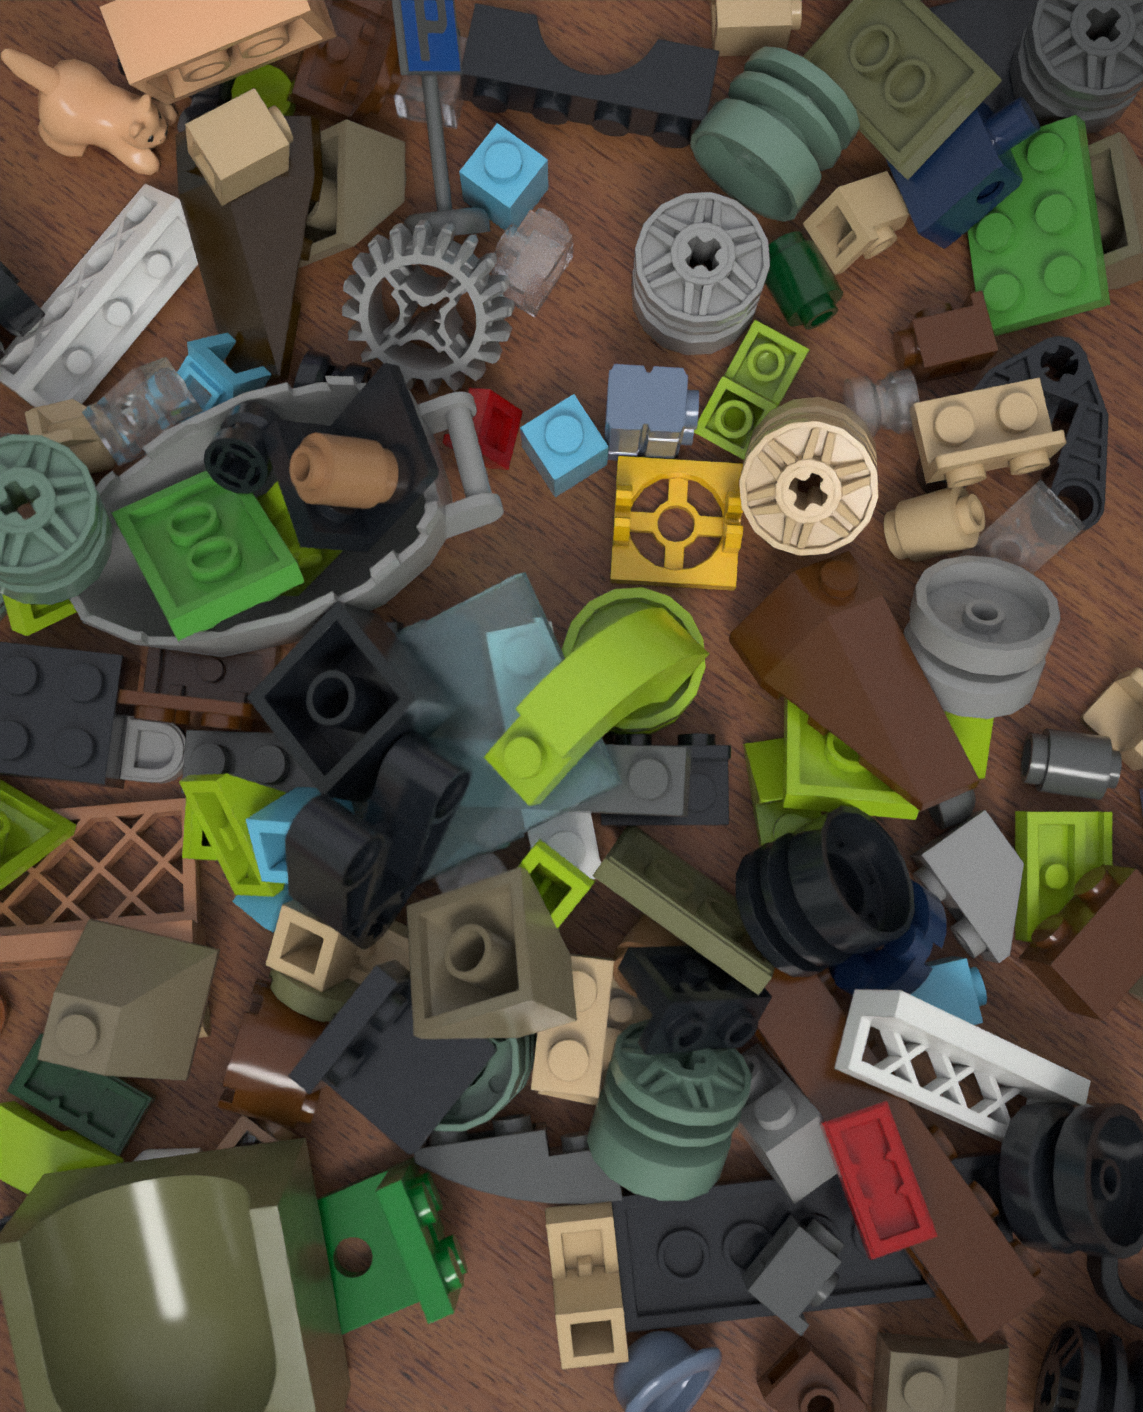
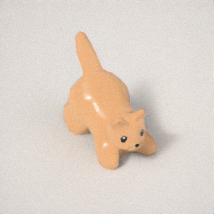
(85, 108)

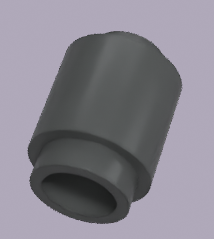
(1070, 763)

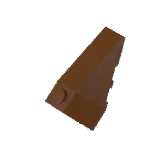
(846, 664)

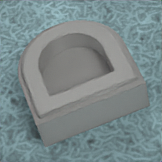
(152, 751)

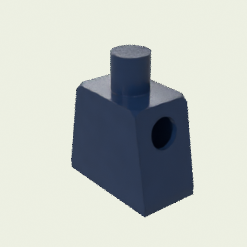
(967, 172)

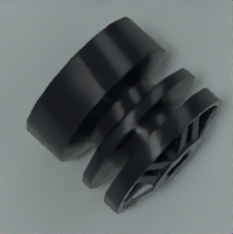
(825, 892)
(1090, 1372)

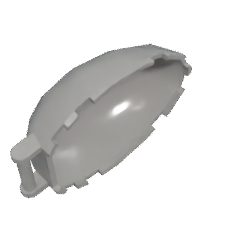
(126, 607)

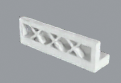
(103, 303)
(949, 1041)

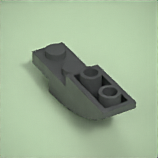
(519, 1164)

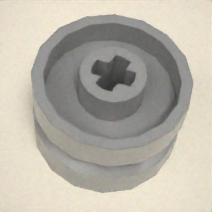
(981, 634)

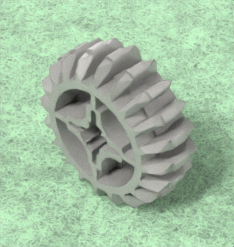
(454, 351)

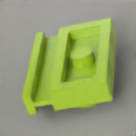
(1055, 855)

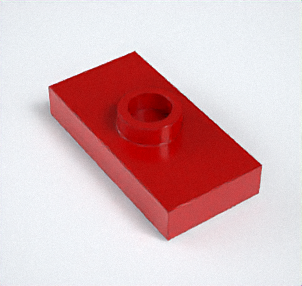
(878, 1180)

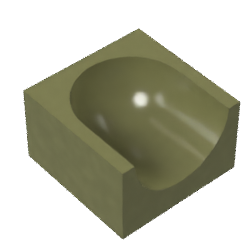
(175, 1287)

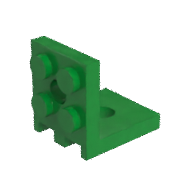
(411, 1255)

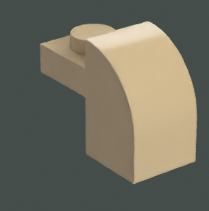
(322, 957)
(586, 1285)

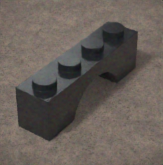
(515, 70)

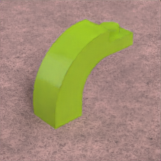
(588, 693)

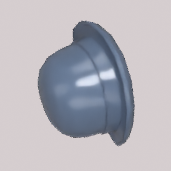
(664, 1374)

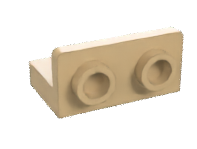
(985, 432)

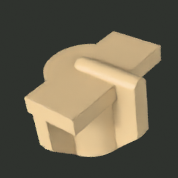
(68, 426)

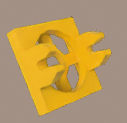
(719, 478)

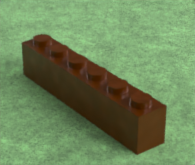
(970, 1262)

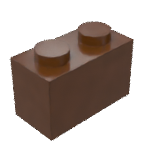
(1094, 944)

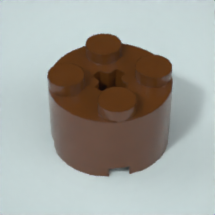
(263, 1056)

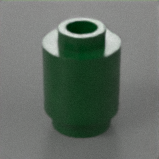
(801, 281)

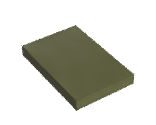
(902, 76)
(684, 904)

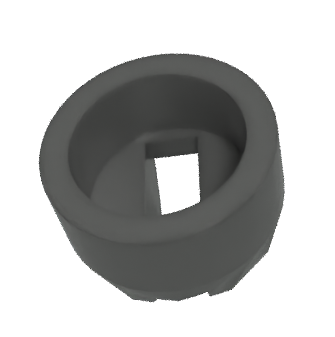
(953, 810)

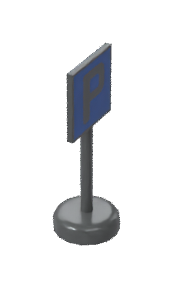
(430, 49)

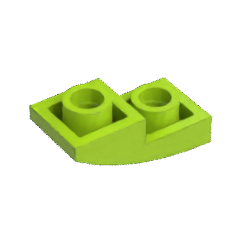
(750, 388)
(37, 1148)

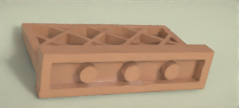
(54, 941)

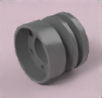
(1069, 73)

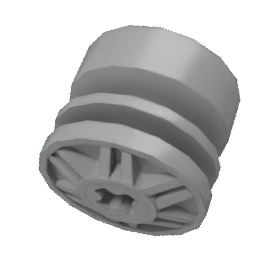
(697, 307)

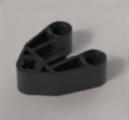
(1075, 399)
(366, 869)

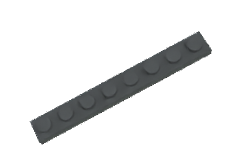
(651, 776)

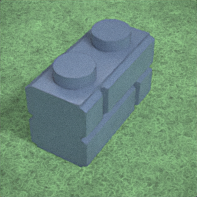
(649, 412)

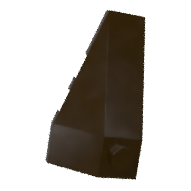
(254, 250)

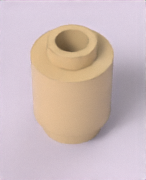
(934, 524)

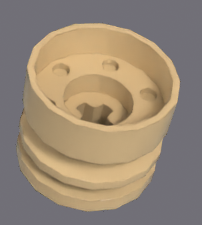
(788, 447)

